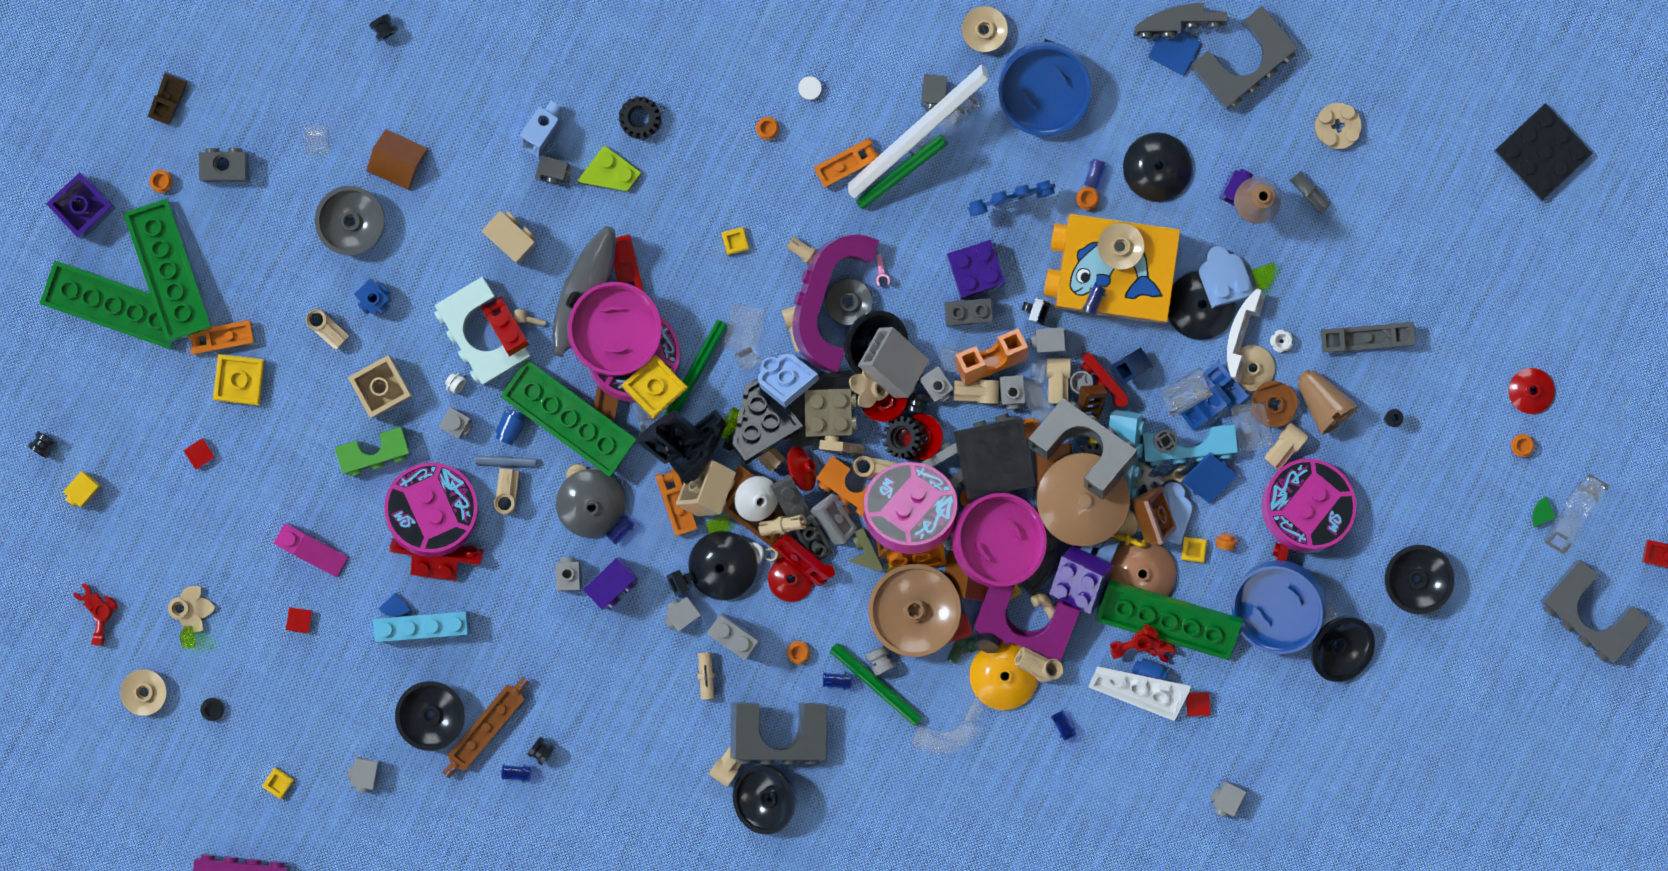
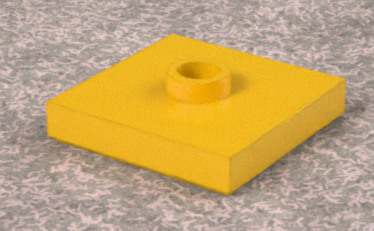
(238, 379)
(654, 387)

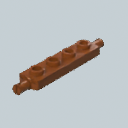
(486, 727)

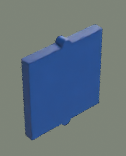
(1175, 52)
(1209, 477)

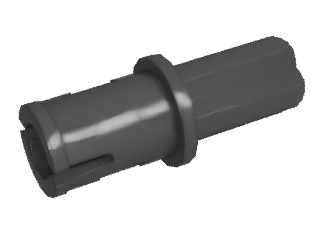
(1310, 192)

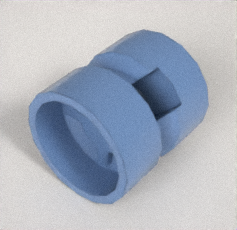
(1105, 549)

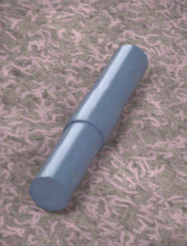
(505, 461)

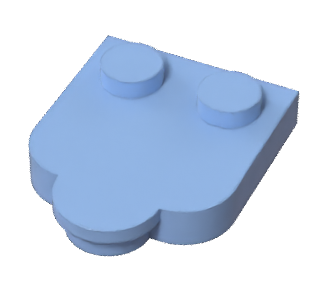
(1224, 277)
(785, 378)
(1180, 509)

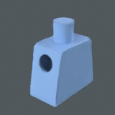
(535, 136)

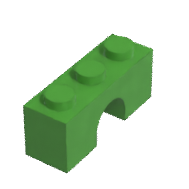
(393, 447)

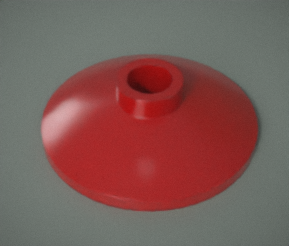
(1519, 390)
(884, 414)
(934, 436)
(801, 468)
(781, 588)

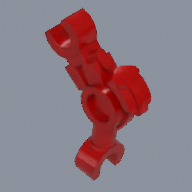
(100, 610)
(1146, 641)

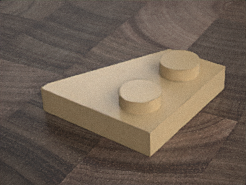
(832, 444)

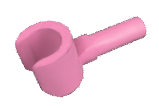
(881, 271)

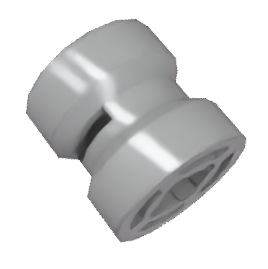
(1079, 379)
(880, 660)

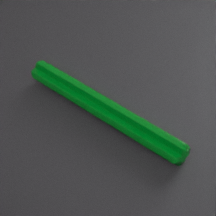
(902, 172)
(699, 364)
(875, 684)

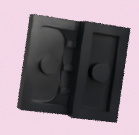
(669, 436)

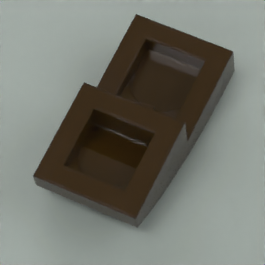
(167, 98)

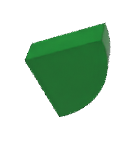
(1542, 512)

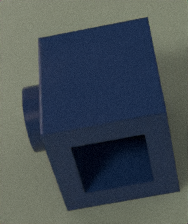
(1131, 366)

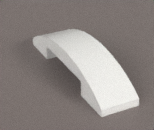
(1251, 306)

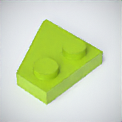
(610, 171)

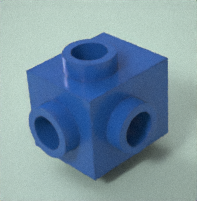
(365, 296)

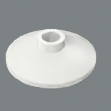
(749, 493)

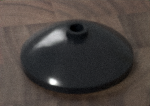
(1145, 178)
(1189, 318)
(865, 328)
(735, 556)
(1435, 583)
(1350, 653)
(413, 720)
(754, 803)

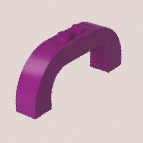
(812, 293)

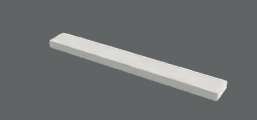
(918, 131)

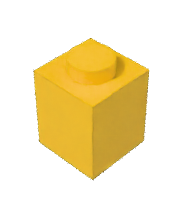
(81, 489)

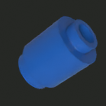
(509, 427)
(1149, 669)

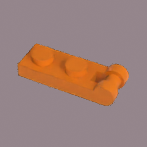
(845, 163)
(223, 337)
(680, 519)

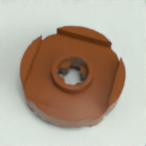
(1282, 393)

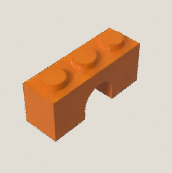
(977, 364)
(833, 478)

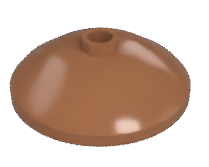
(1152, 559)

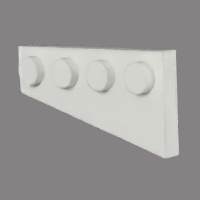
(1148, 693)

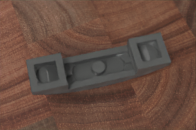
(1368, 337)

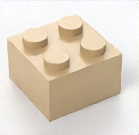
(509, 237)
(380, 386)
(708, 492)

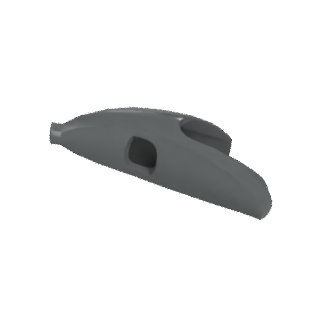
(590, 270)

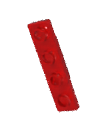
(440, 567)

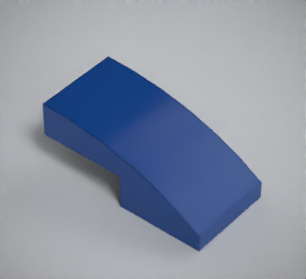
(1219, 374)
(1207, 408)

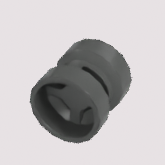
(1162, 440)

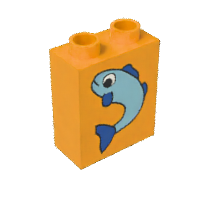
(1131, 293)

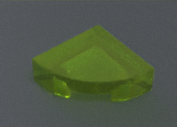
(1263, 276)
(731, 420)
(719, 524)
(187, 637)

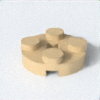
(1345, 115)

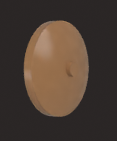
(1075, 512)
(914, 610)

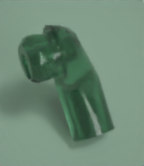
(960, 647)

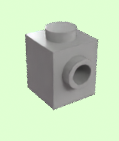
(1048, 340)
(937, 385)
(1012, 391)
(456, 423)
(568, 574)
(681, 613)
(363, 774)
(1227, 799)

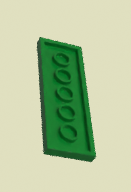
(167, 270)
(103, 303)
(569, 418)
(1174, 619)

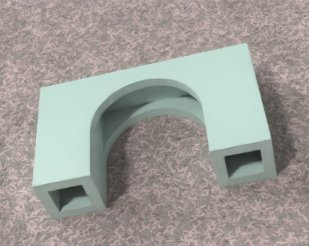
(455, 312)

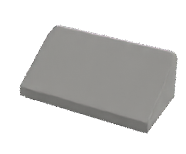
(834, 520)

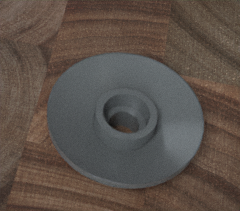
(848, 289)

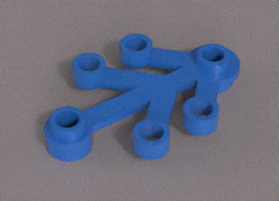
(1043, 189)

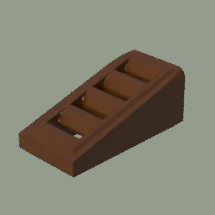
(1089, 392)

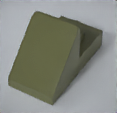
(868, 558)

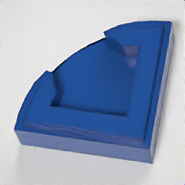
(394, 606)

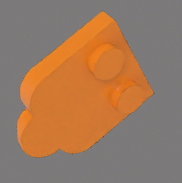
(932, 558)

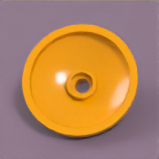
(994, 691)

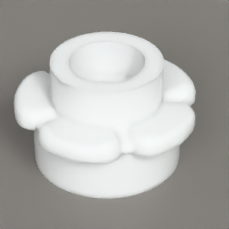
(1280, 347)
(455, 383)

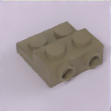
(829, 412)

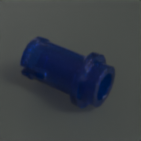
(1094, 173)
(1094, 299)
(621, 529)
(837, 680)
(1063, 725)
(516, 772)

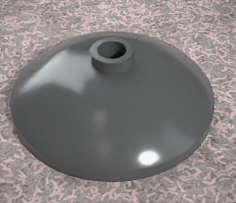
(333, 217)
(586, 488)

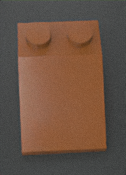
(740, 476)

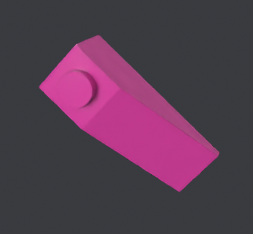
(310, 549)

